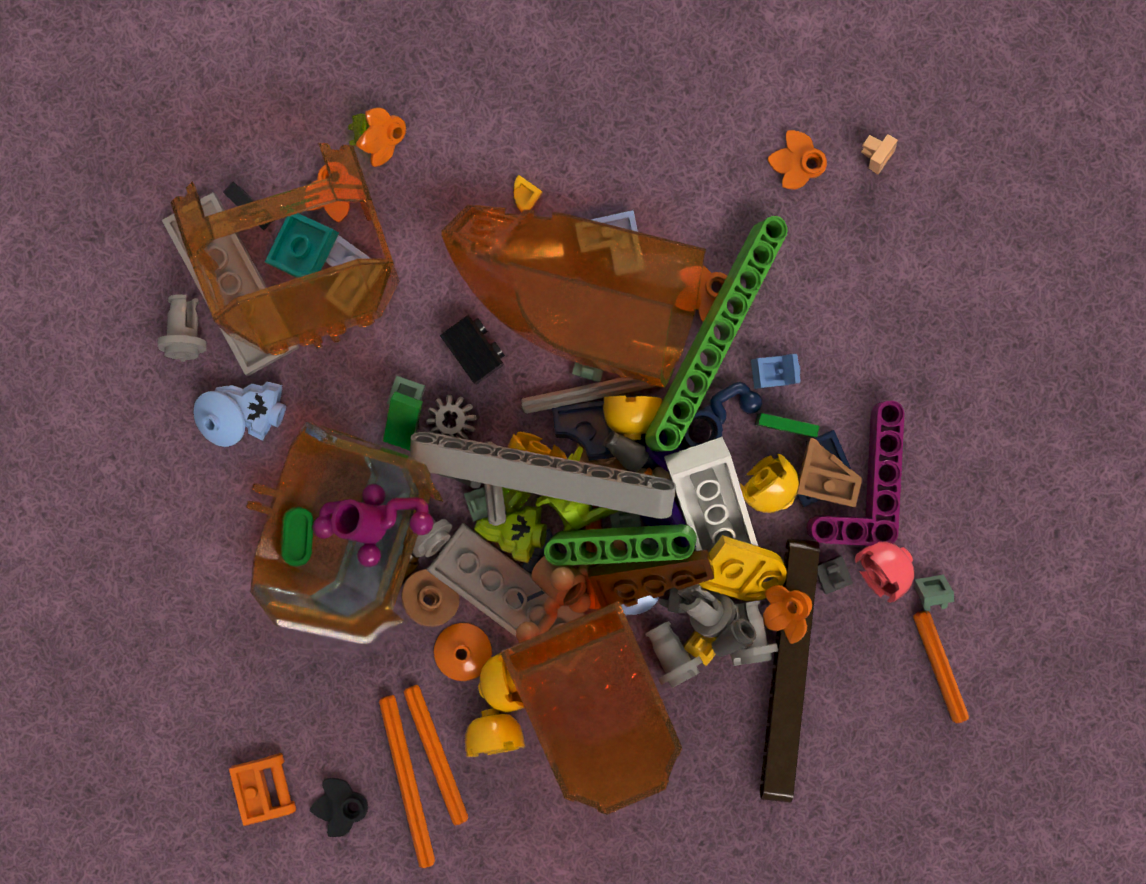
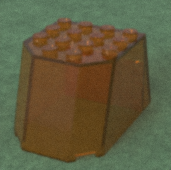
(596, 709)

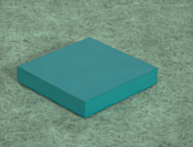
(301, 246)

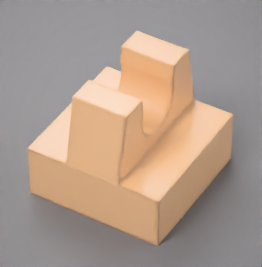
(879, 151)

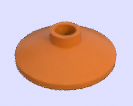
(465, 637)

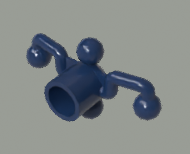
(715, 413)

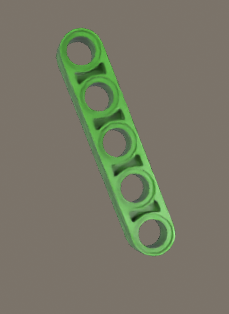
(608, 553)

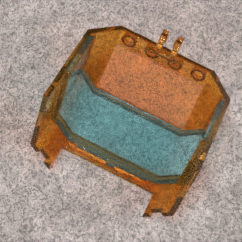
(333, 590)

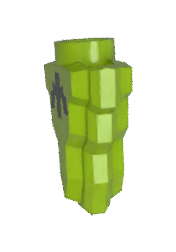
(518, 534)

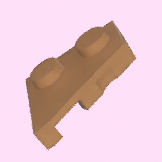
(827, 477)

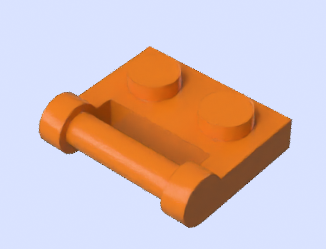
(253, 793)

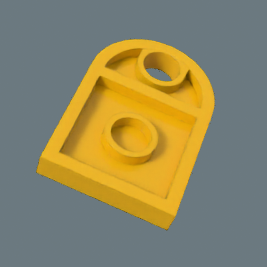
(742, 568)

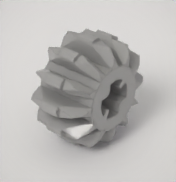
(461, 421)

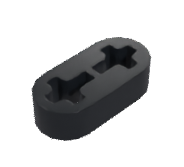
(240, 197)

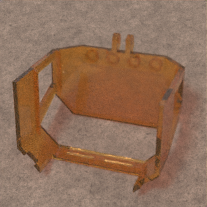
(305, 306)

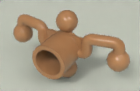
(564, 587)

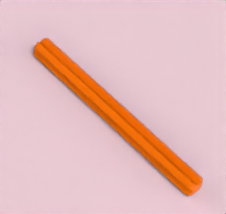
(407, 781)

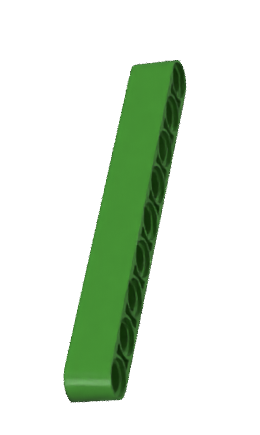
(706, 342)

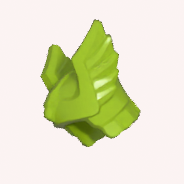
(575, 514)

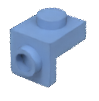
(775, 371)

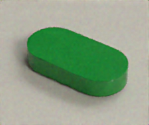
(296, 536)

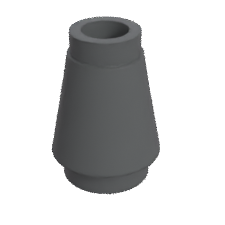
(628, 452)
(735, 637)

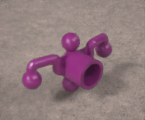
(369, 520)

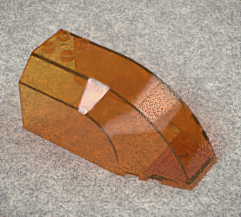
(581, 287)

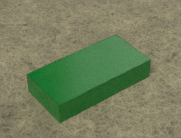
(402, 420)
(787, 425)

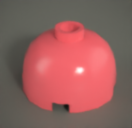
(887, 569)

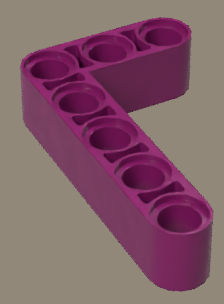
(875, 486)

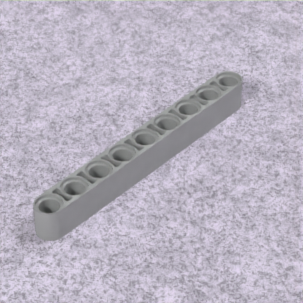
(544, 474)

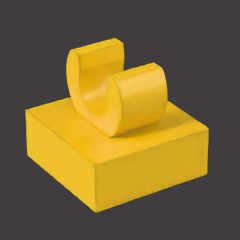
(700, 646)

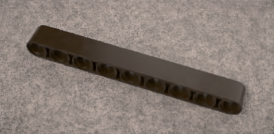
(789, 681)

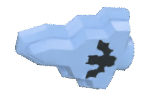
(259, 406)

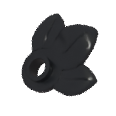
(335, 807)

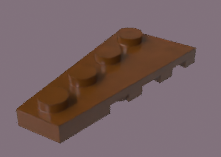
(640, 579)

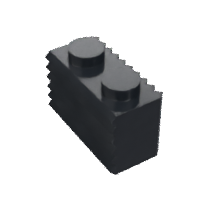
(472, 349)

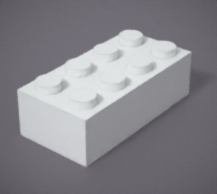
(710, 494)

